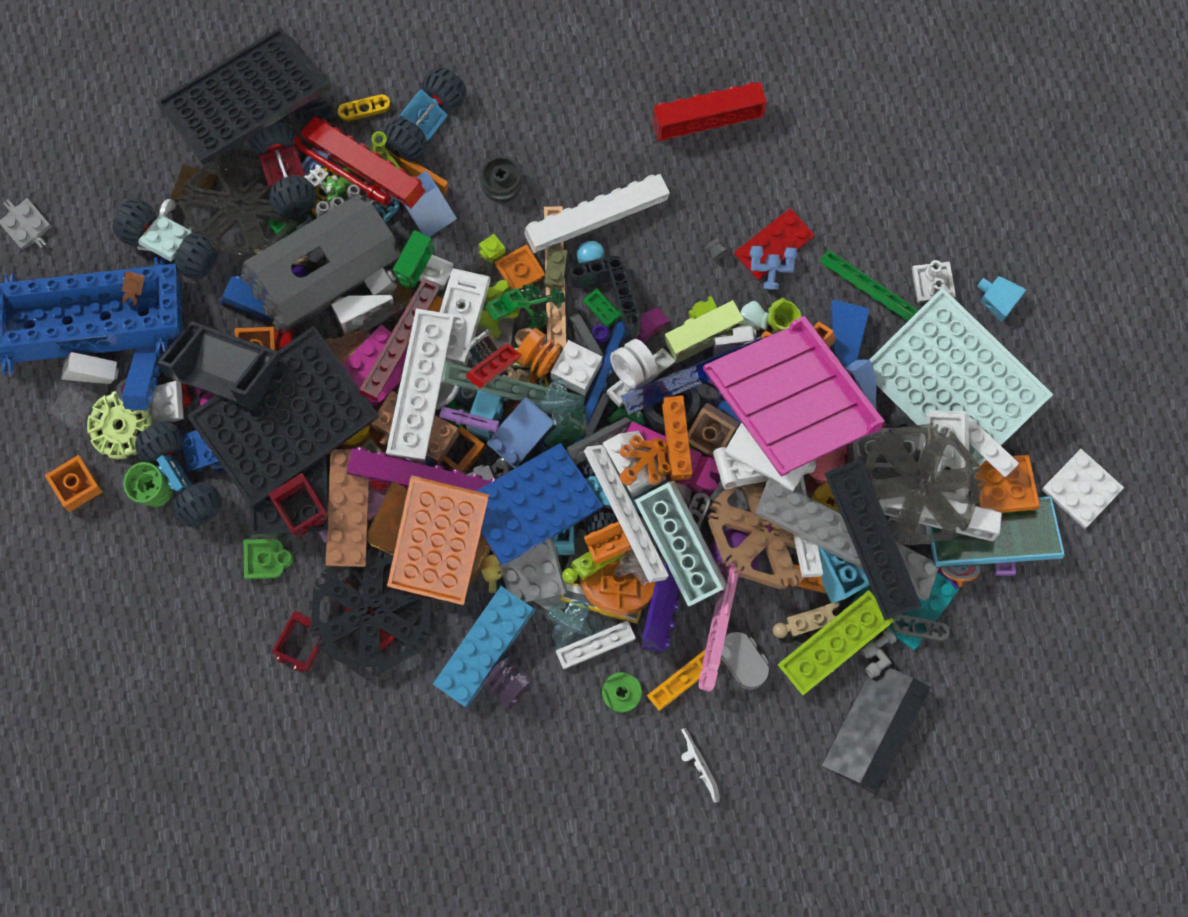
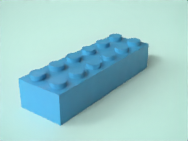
(484, 646)

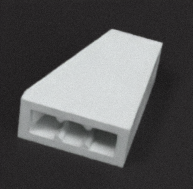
(89, 369)

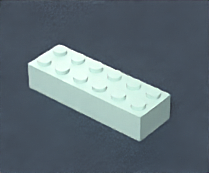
(681, 543)

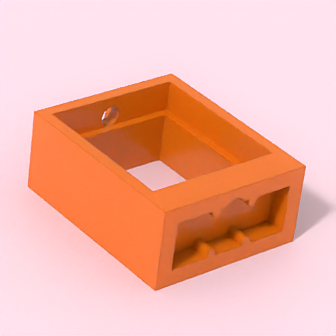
(471, 456)

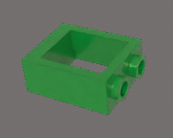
(413, 259)

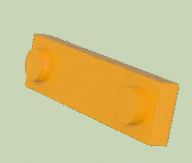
(677, 683)

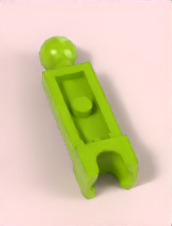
(584, 567)

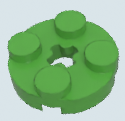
(631, 698)

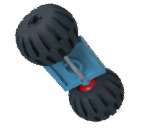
(440, 93)
(196, 502)

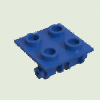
(196, 452)

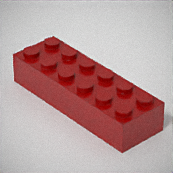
(709, 111)

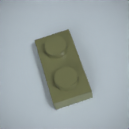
(555, 267)

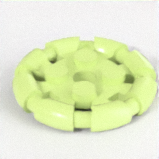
(107, 423)

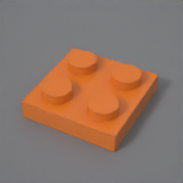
(520, 268)

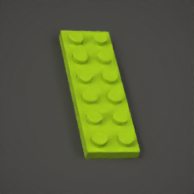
(834, 643)

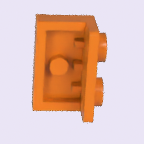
(607, 543)

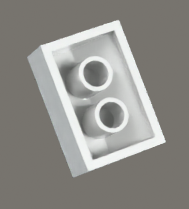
(620, 463)

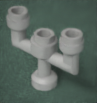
(323, 207)
(872, 649)

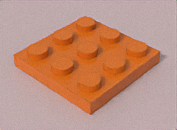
(1008, 493)

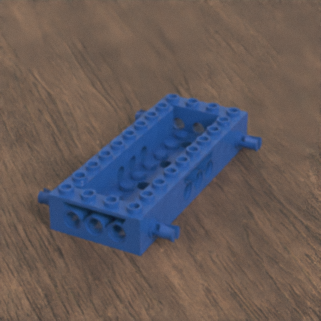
(86, 301)

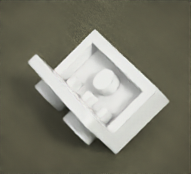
(437, 271)

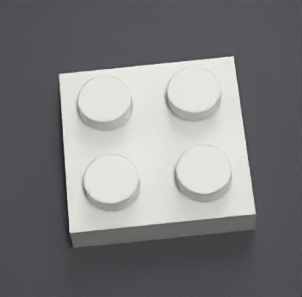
(167, 403)

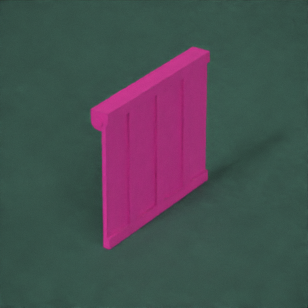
(794, 396)

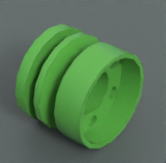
(140, 480)

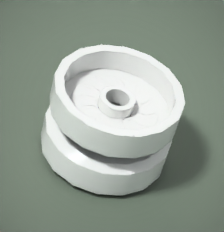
(633, 363)

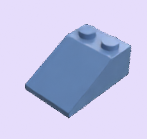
(431, 210)
(520, 433)

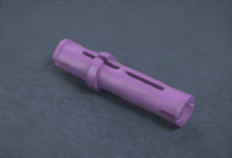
(469, 419)

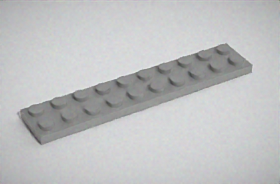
(828, 531)

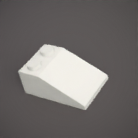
(354, 309)

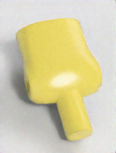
(492, 572)

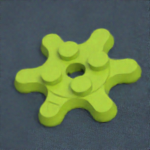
(486, 320)

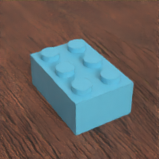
(489, 407)

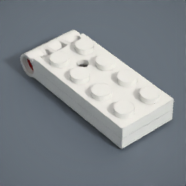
(464, 290)
(959, 424)
(735, 473)

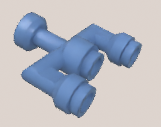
(772, 264)

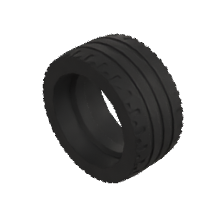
(657, 422)

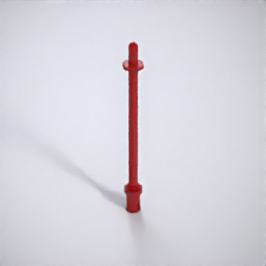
(373, 191)

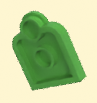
(265, 559)

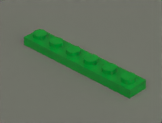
(867, 284)

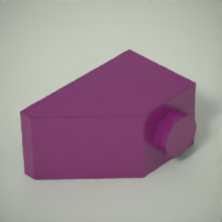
(651, 323)

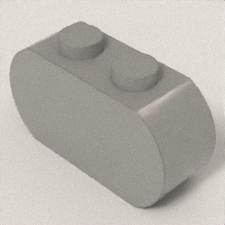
(744, 661)

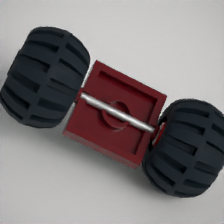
(290, 190)

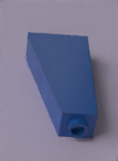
(848, 326)

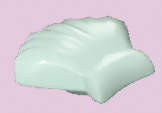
(755, 316)

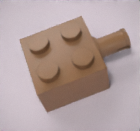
(712, 430)

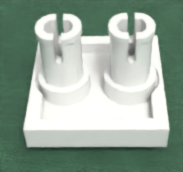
(931, 278)

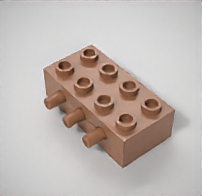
(441, 437)

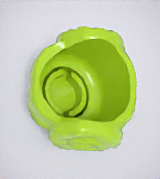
(782, 314)

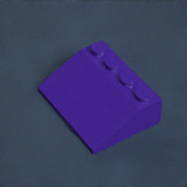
(660, 614)

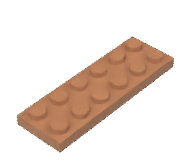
(346, 514)

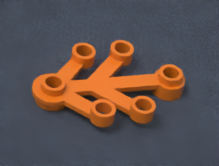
(656, 447)

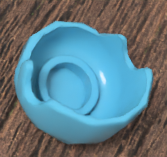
(589, 251)

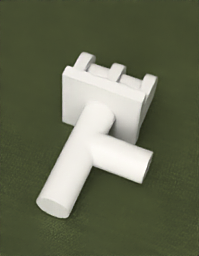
(319, 180)

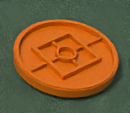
(616, 594)

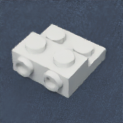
(740, 335)

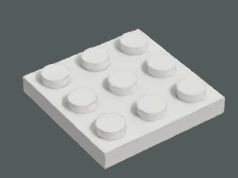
(1082, 488)

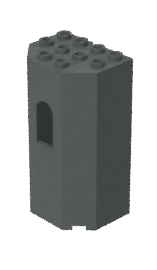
(352, 241)

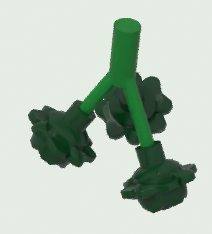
(532, 296)

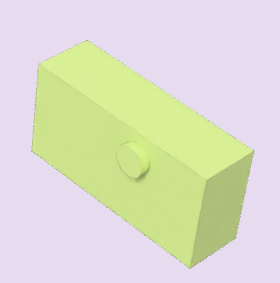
(701, 332)

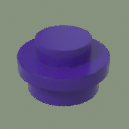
(600, 333)

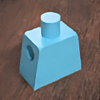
(1000, 296)

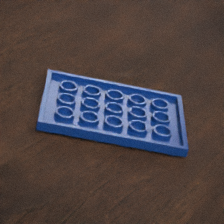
(535, 504)

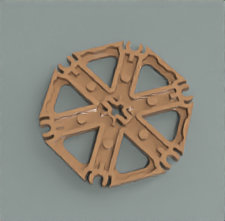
(759, 538)

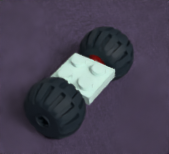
(138, 225)

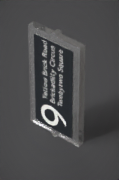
(481, 347)

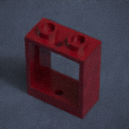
(289, 489)
(295, 618)

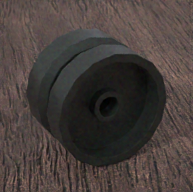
(501, 178)

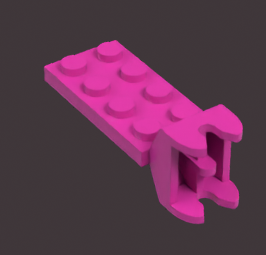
(703, 468)

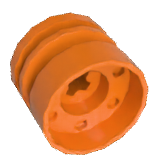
(541, 355)

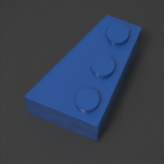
(240, 296)

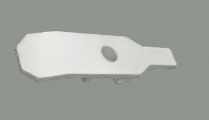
(701, 765)

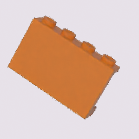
(677, 438)

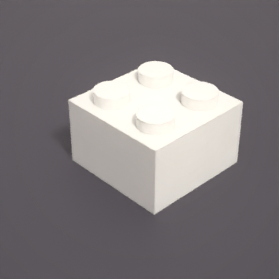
(576, 367)

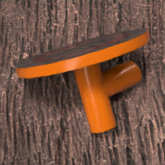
(961, 572)

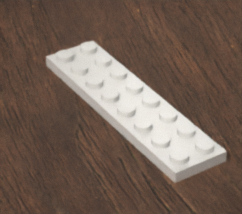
(420, 385)

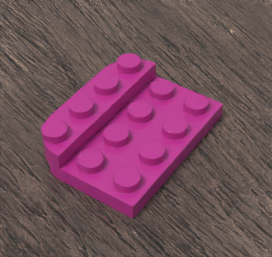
(363, 359)

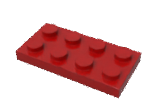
(782, 233)

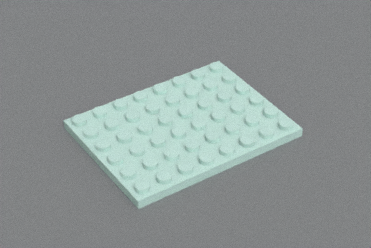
(955, 364)

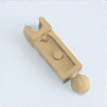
(806, 621)

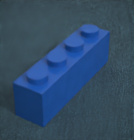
(141, 379)

